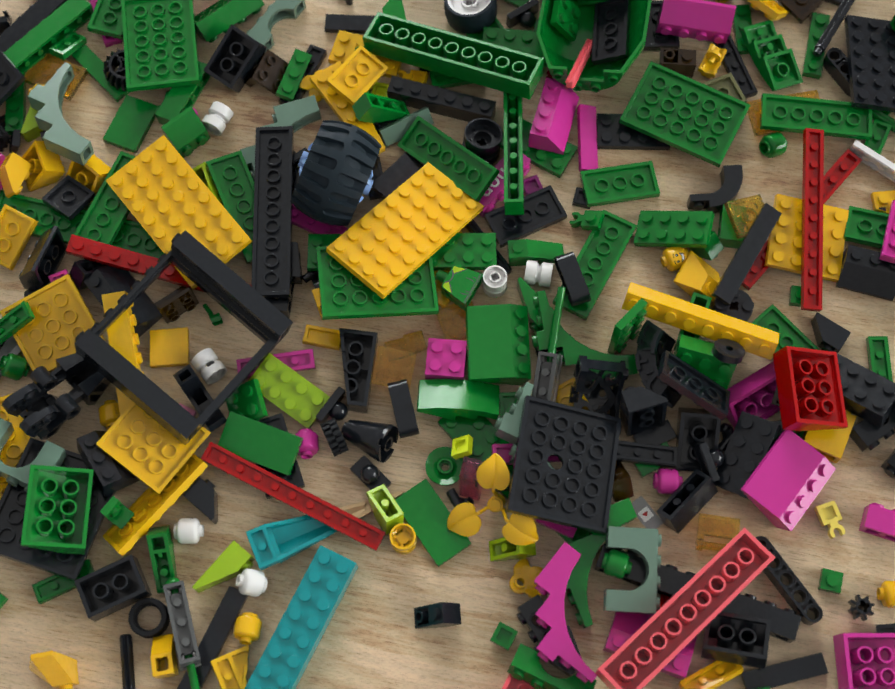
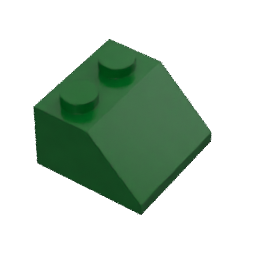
(186, 132)

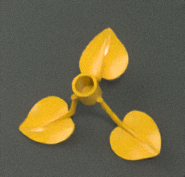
(465, 520)

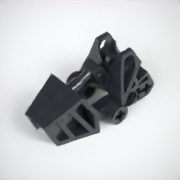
(47, 413)

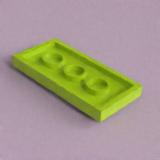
(289, 390)

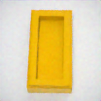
(322, 337)

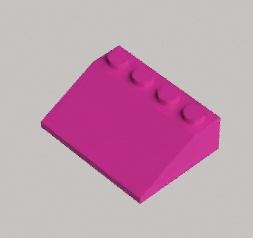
(788, 480)
(626, 624)
(865, 660)

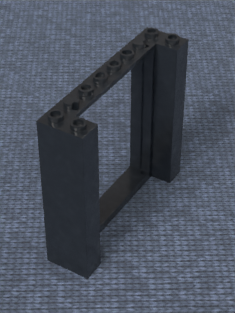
(223, 287)

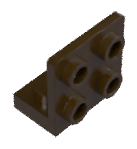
(268, 72)
(177, 303)

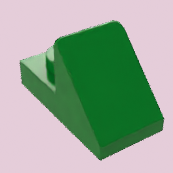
(116, 512)

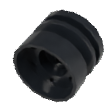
(483, 138)

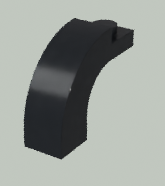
(731, 181)
(198, 395)

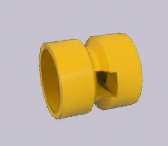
(403, 538)

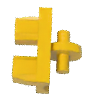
(712, 61)

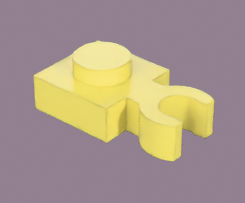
(829, 515)

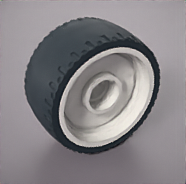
(470, 15)

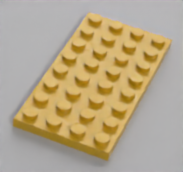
(172, 198)
(404, 230)

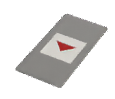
(646, 514)

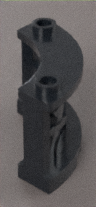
(651, 344)
(583, 374)

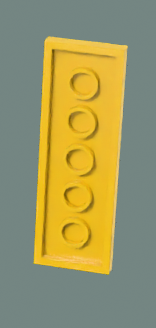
(151, 506)

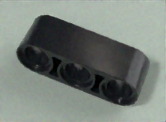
(837, 67)
(572, 279)
(403, 408)

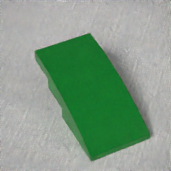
(771, 56)
(458, 398)

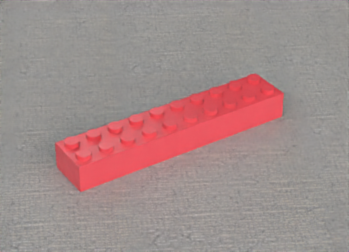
(686, 614)

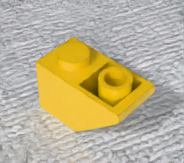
(12, 173)
(164, 657)

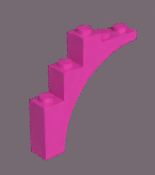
(551, 614)

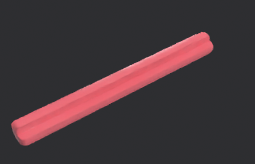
(579, 64)

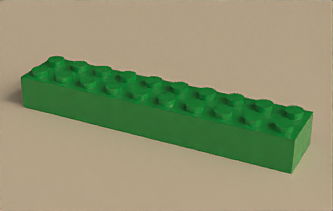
(454, 55)

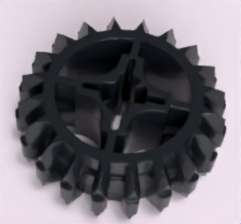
(116, 78)

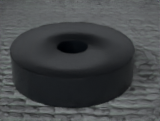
(728, 351)

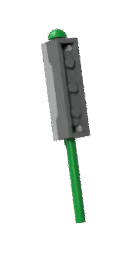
(550, 363)
(182, 628)

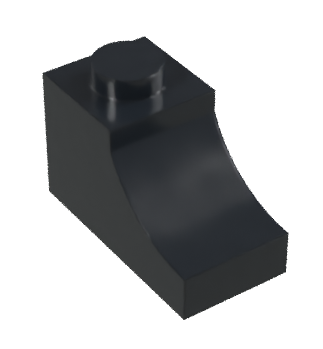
(81, 270)

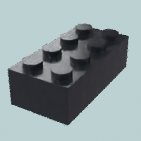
(866, 392)

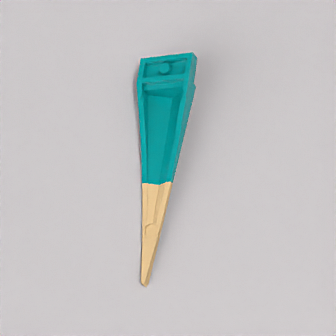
(286, 538)

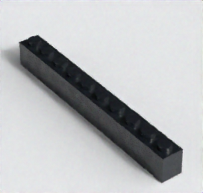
(783, 622)

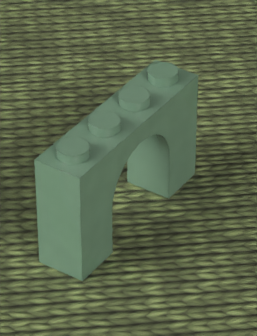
(48, 456)
(645, 544)

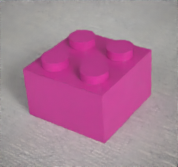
(445, 359)

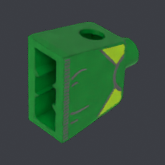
(459, 284)

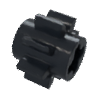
(861, 602)

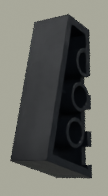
(358, 366)

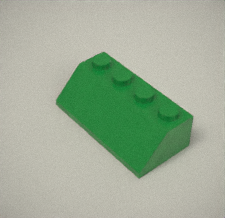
(222, 14)

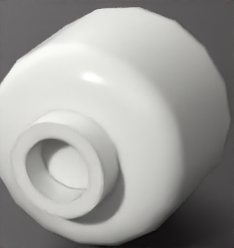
(188, 531)
(251, 582)

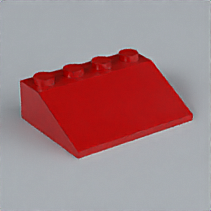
(809, 389)

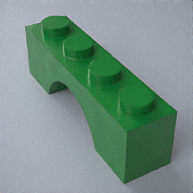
(527, 667)

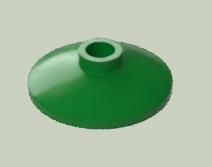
(434, 463)

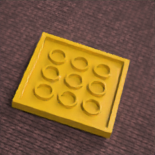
(785, 239)
(57, 322)
(148, 447)

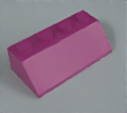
(696, 20)
(553, 117)
(754, 395)

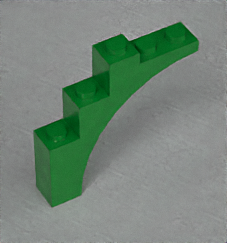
(568, 345)
(619, 515)

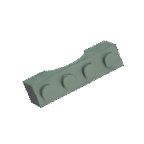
(277, 11)

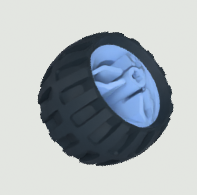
(335, 173)

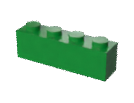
(181, 97)

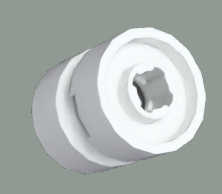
(217, 118)
(538, 273)
(494, 281)
(209, 366)

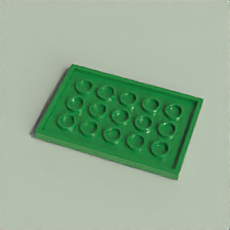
(159, 44)
(684, 114)
(348, 297)

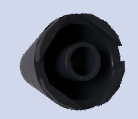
(371, 438)

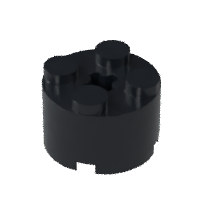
(741, 306)

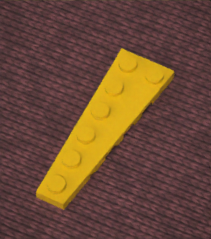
(339, 105)

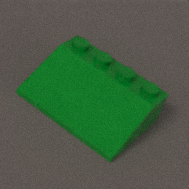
(498, 344)
(57, 509)

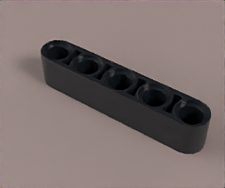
(794, 586)

